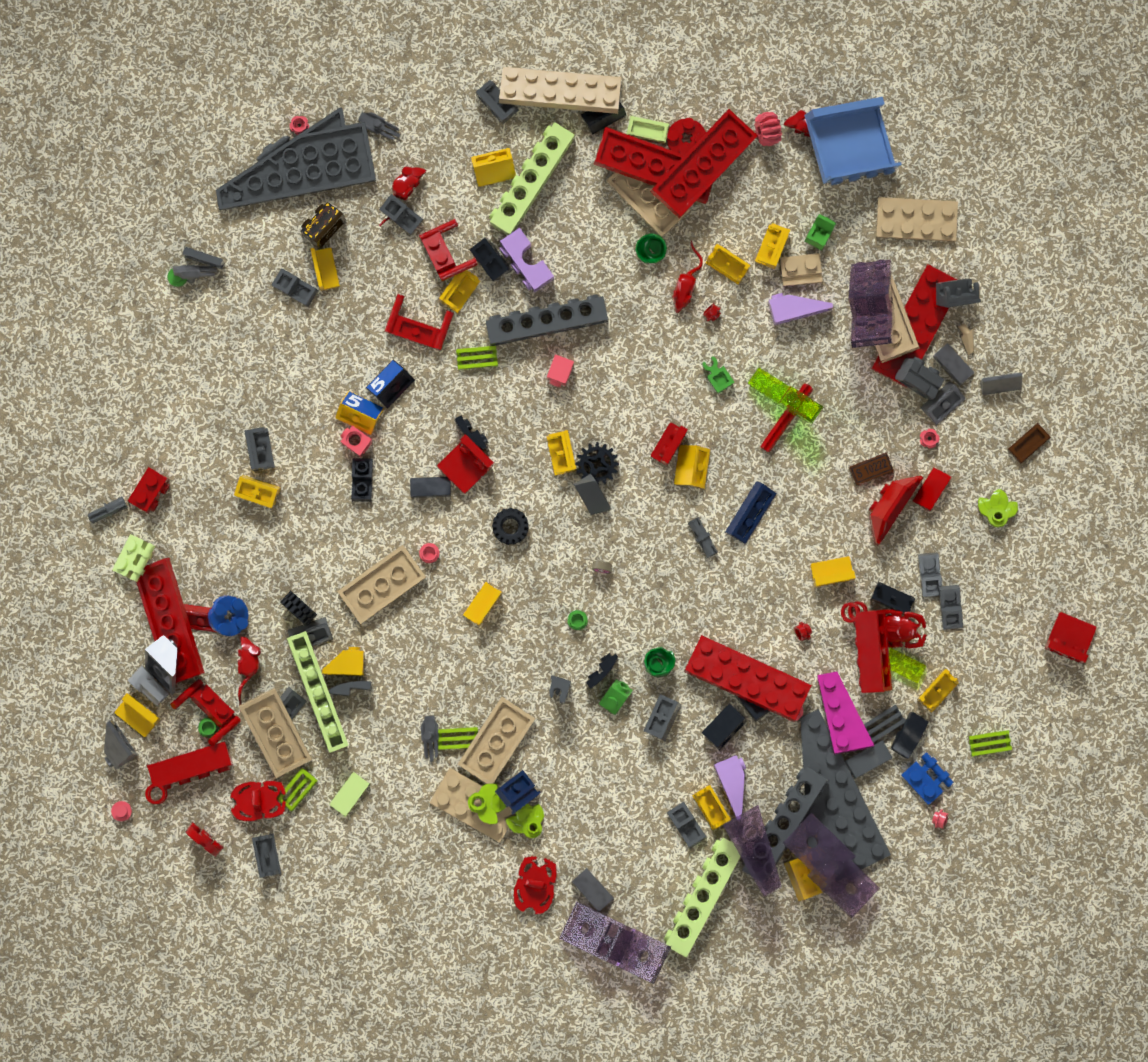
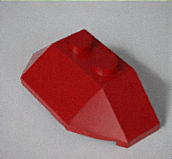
(890, 505)

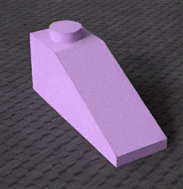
(791, 308)
(732, 780)

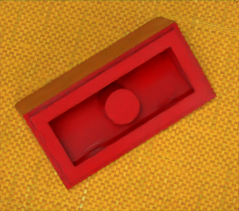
(932, 489)
(198, 617)

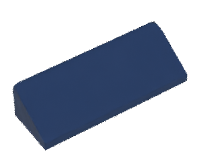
(748, 512)

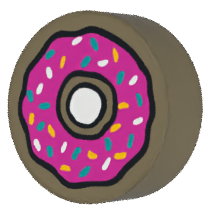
(601, 566)

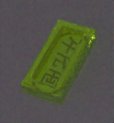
(905, 666)

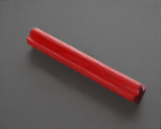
(782, 423)

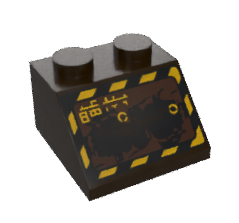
(323, 225)

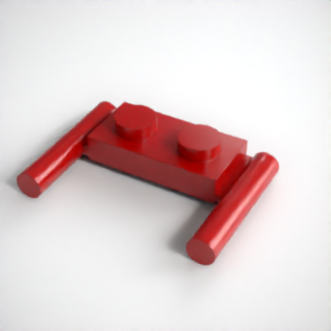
(440, 254)
(417, 331)
(212, 706)

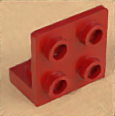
(465, 464)
(1070, 638)

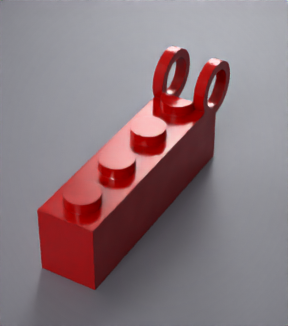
(872, 647)
(187, 766)

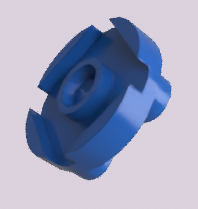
(239, 615)

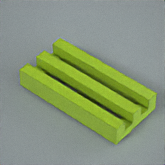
(476, 357)
(456, 738)
(1007, 740)
(304, 793)

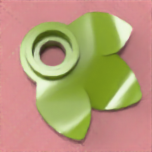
(998, 505)
(490, 804)
(524, 818)

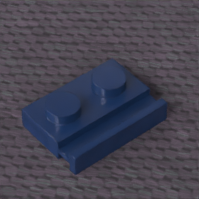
(517, 791)

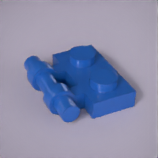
(923, 783)

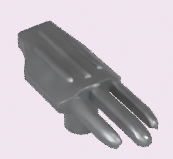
(377, 124)
(192, 272)
(430, 734)

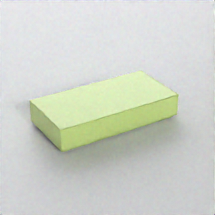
(648, 129)
(349, 794)

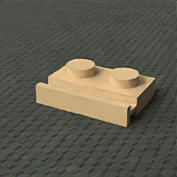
(801, 270)

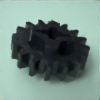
(609, 469)

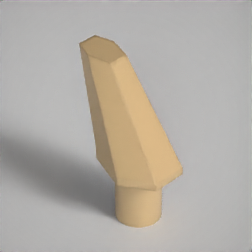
(967, 338)

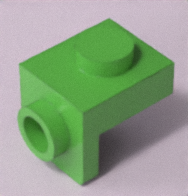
(820, 232)
(615, 696)

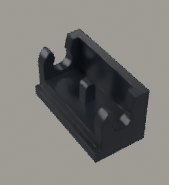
(490, 259)
(892, 598)
(724, 726)

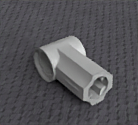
(145, 683)

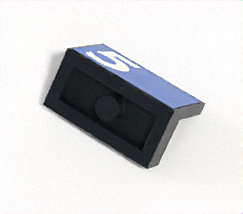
(390, 383)

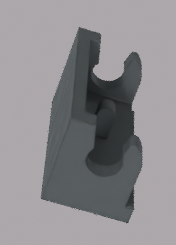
(489, 96)
(957, 293)
(259, 449)
(562, 685)
(662, 717)
(266, 855)

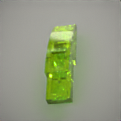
(785, 396)

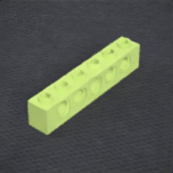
(555, 134)
(317, 691)
(684, 945)

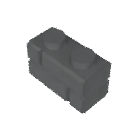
(919, 378)

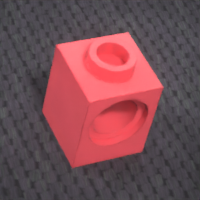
(560, 371)
(359, 449)

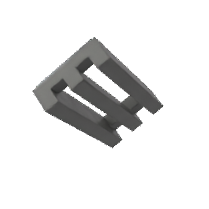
(203, 258)
(898, 715)

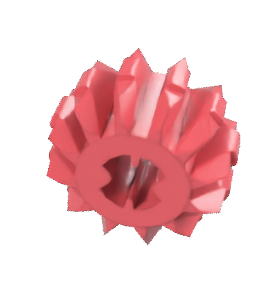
(768, 128)

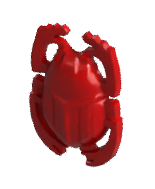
(903, 629)
(257, 800)
(535, 885)

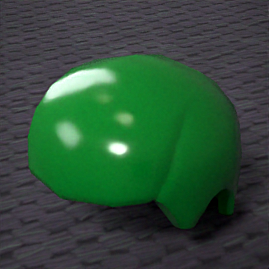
(653, 242)
(654, 667)

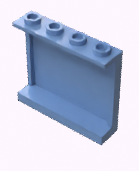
(850, 141)

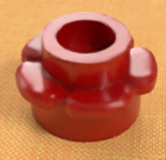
(712, 312)
(803, 631)

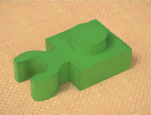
(719, 377)

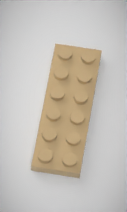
(560, 90)

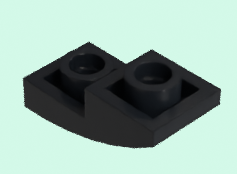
(465, 427)
(362, 479)
(607, 664)
(910, 735)

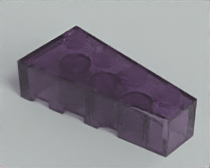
(753, 846)

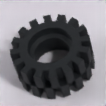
(514, 514)
(298, 608)

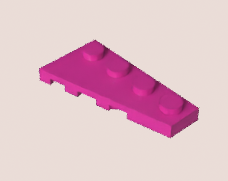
(842, 718)

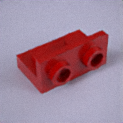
(669, 443)
(148, 490)

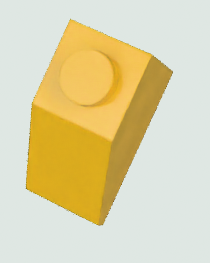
(348, 662)

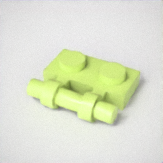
(134, 558)

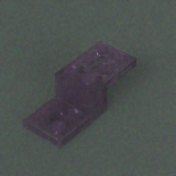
(871, 303)
(831, 865)
(615, 942)

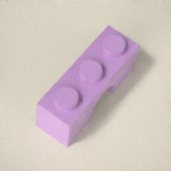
(535, 275)

